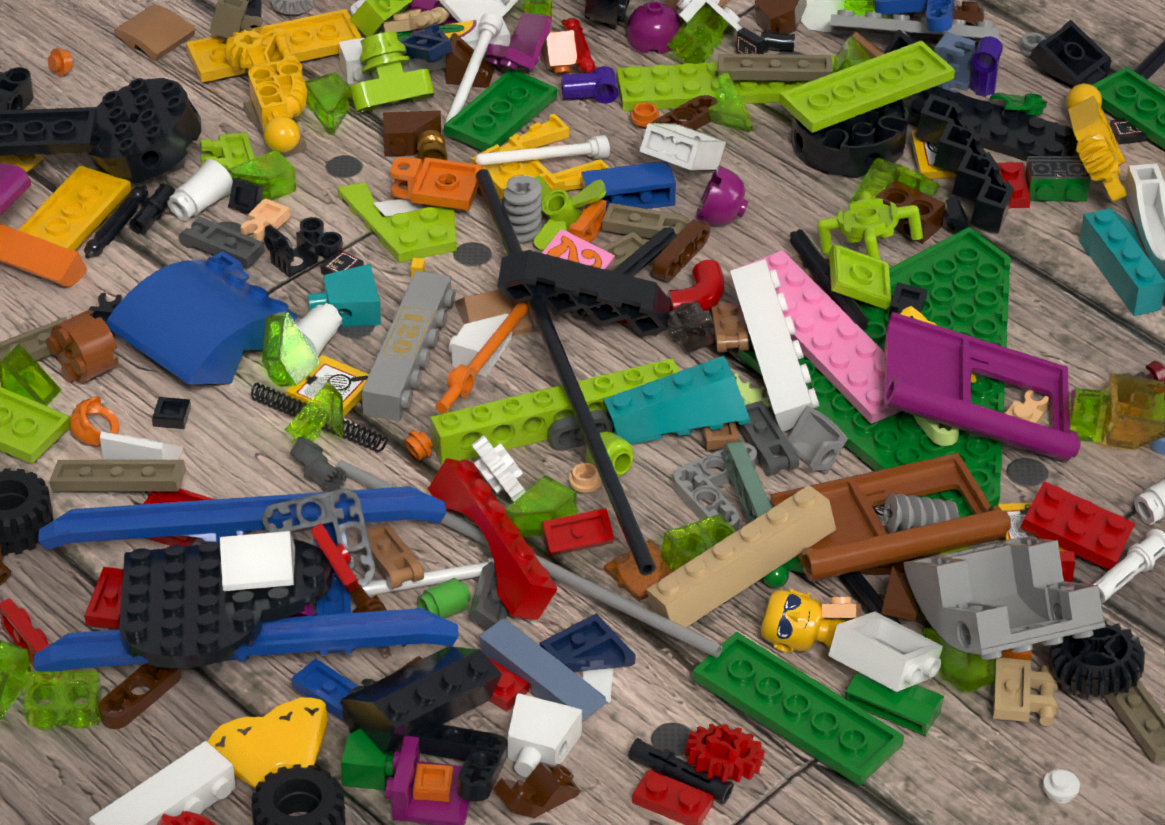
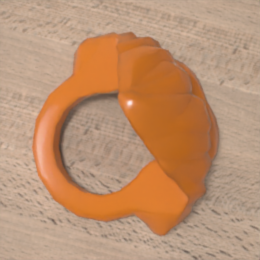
(81, 426)

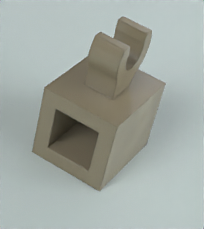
(231, 18)

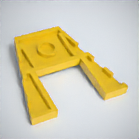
(537, 136)

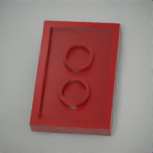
(1077, 525)

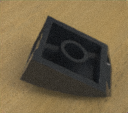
(1072, 56)

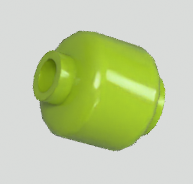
(619, 451)

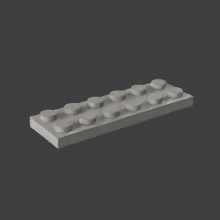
(875, 23)

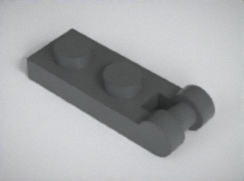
(217, 238)
(768, 440)

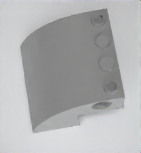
(1003, 597)

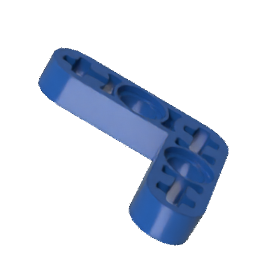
(938, 12)

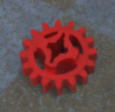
(724, 752)

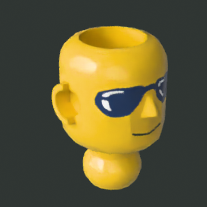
(796, 621)

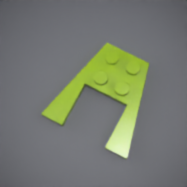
(405, 234)

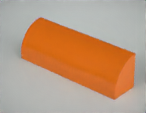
(40, 257)

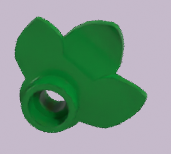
(1028, 104)

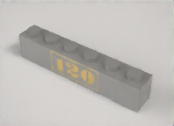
(408, 346)

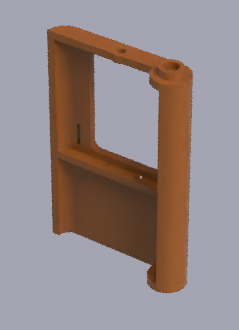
(862, 540)

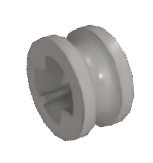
(1029, 42)

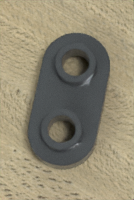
(566, 432)

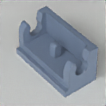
(957, 53)

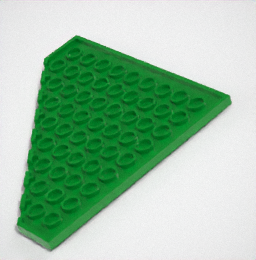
(966, 295)

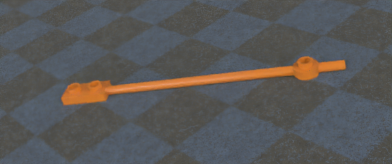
(463, 377)

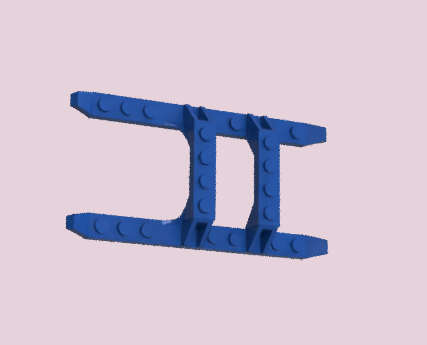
(329, 632)

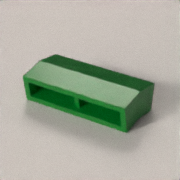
(909, 708)

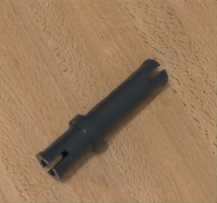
(668, 765)

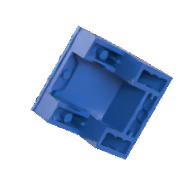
(195, 319)

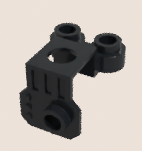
(310, 243)

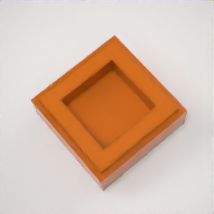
(433, 782)

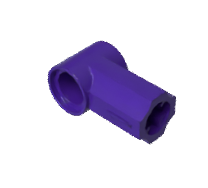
(986, 66)
(599, 85)

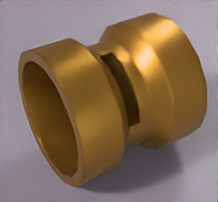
(431, 145)

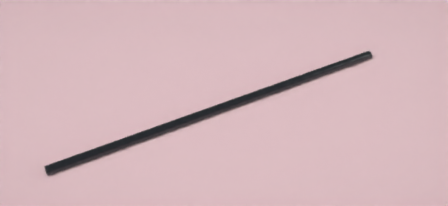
(572, 389)

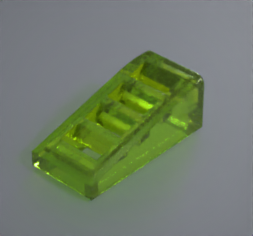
(877, 179)

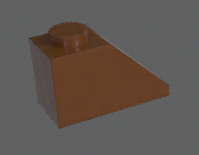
(779, 15)
(403, 129)

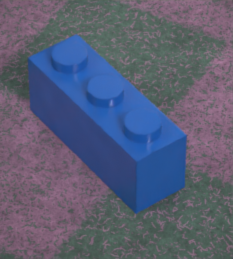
(635, 185)

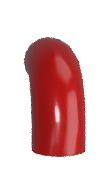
(707, 287)

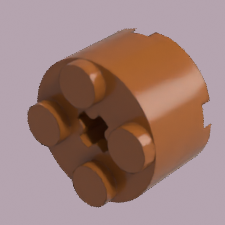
(83, 347)

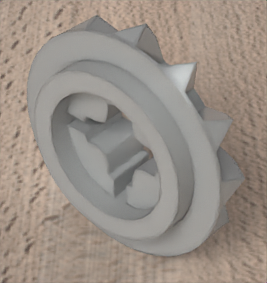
(292, 7)

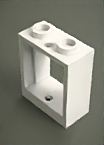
(679, 146)
(885, 651)

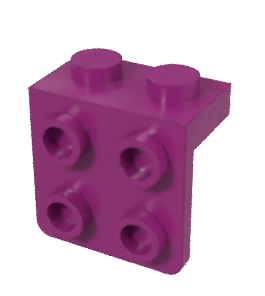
(525, 43)
(400, 791)

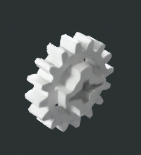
(498, 468)

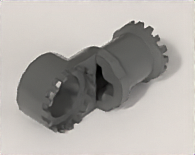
(317, 465)

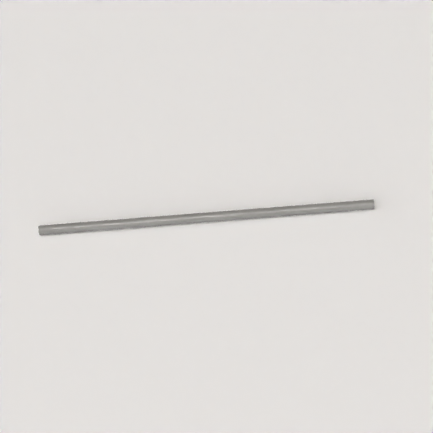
(563, 575)

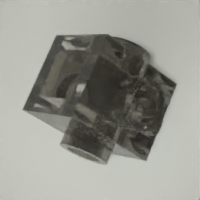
(691, 326)

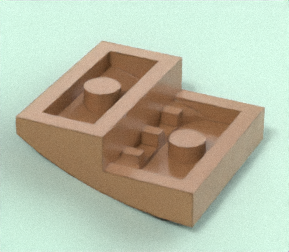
(155, 31)

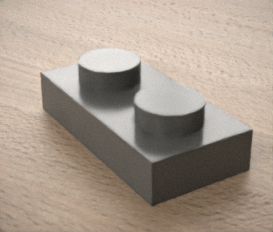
(486, 604)

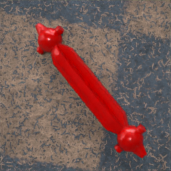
(584, 59)

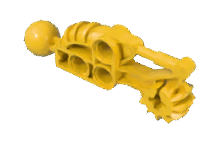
(275, 87)
(1095, 139)

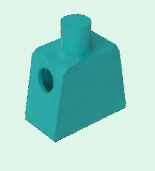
(353, 295)

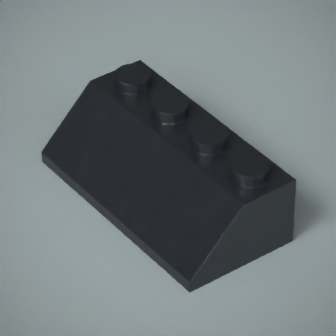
(423, 695)

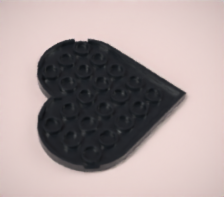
(184, 619)

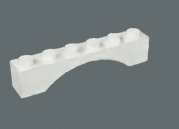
(1147, 204)

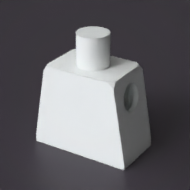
(541, 732)

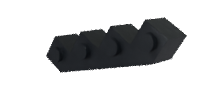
(962, 153)
(575, 286)

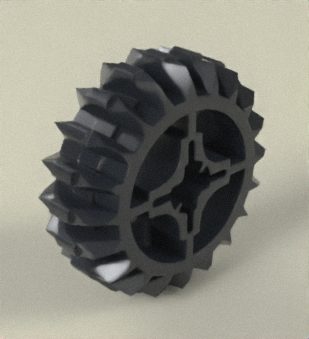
(1093, 664)

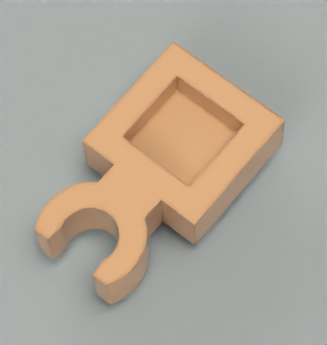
(264, 214)
(1029, 409)
(841, 608)

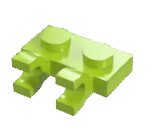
(233, 148)

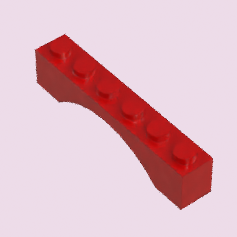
(521, 578)

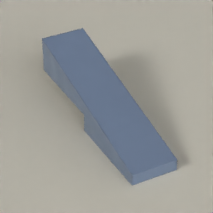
(545, 673)

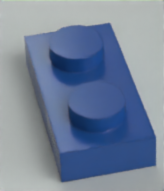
(323, 683)

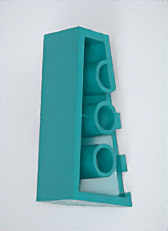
(1120, 258)
(678, 403)

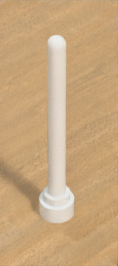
(488, 28)
(596, 147)
(430, 578)

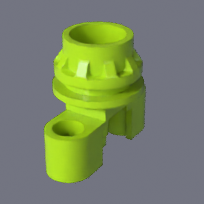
(384, 61)

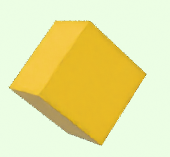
(417, 264)

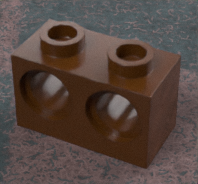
(930, 209)

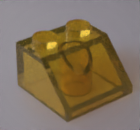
(1133, 411)

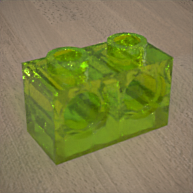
(699, 35)
(693, 539)
(64, 690)

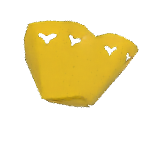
(273, 741)

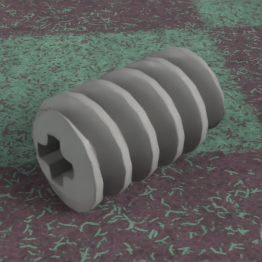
(524, 206)
(910, 511)

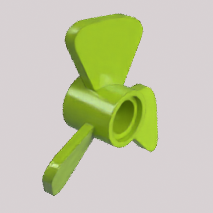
(563, 209)

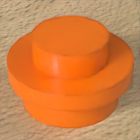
(60, 62)
(644, 114)
(419, 444)

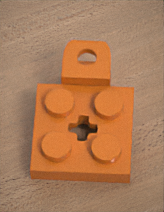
(428, 182)

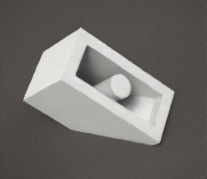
(473, 338)

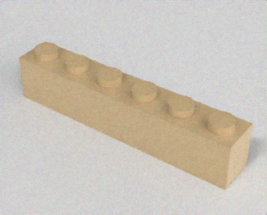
(743, 558)

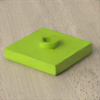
(860, 276)

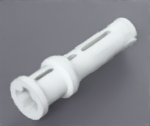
(1139, 559)

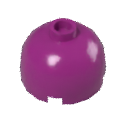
(652, 27)
(722, 199)

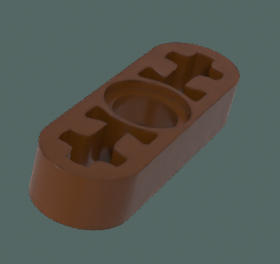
(694, 110)
(681, 250)
(133, 703)

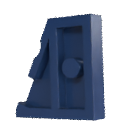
(427, 44)
(589, 646)

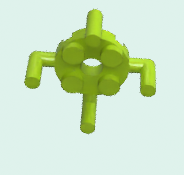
(866, 221)

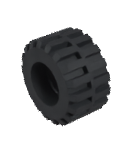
(23, 510)
(298, 791)

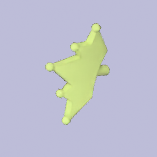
(751, 395)

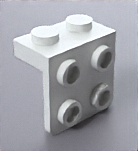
(688, 9)

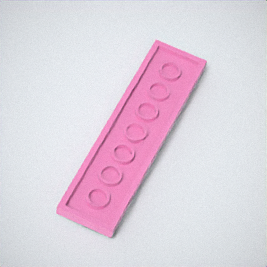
(832, 340)

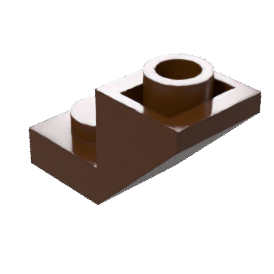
(542, 791)

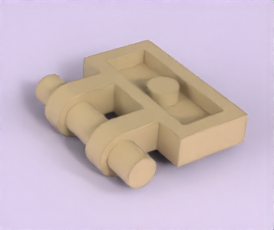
(415, 19)
(1013, 688)

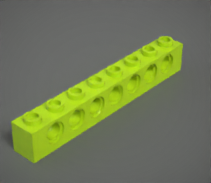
(528, 416)

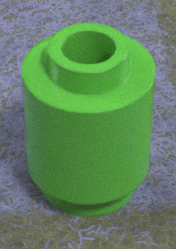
(445, 598)

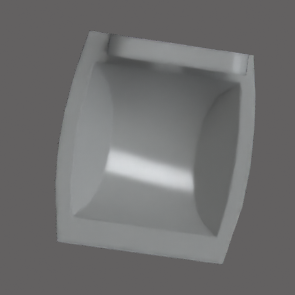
(817, 440)

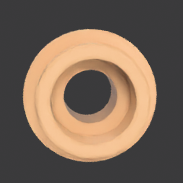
(585, 478)

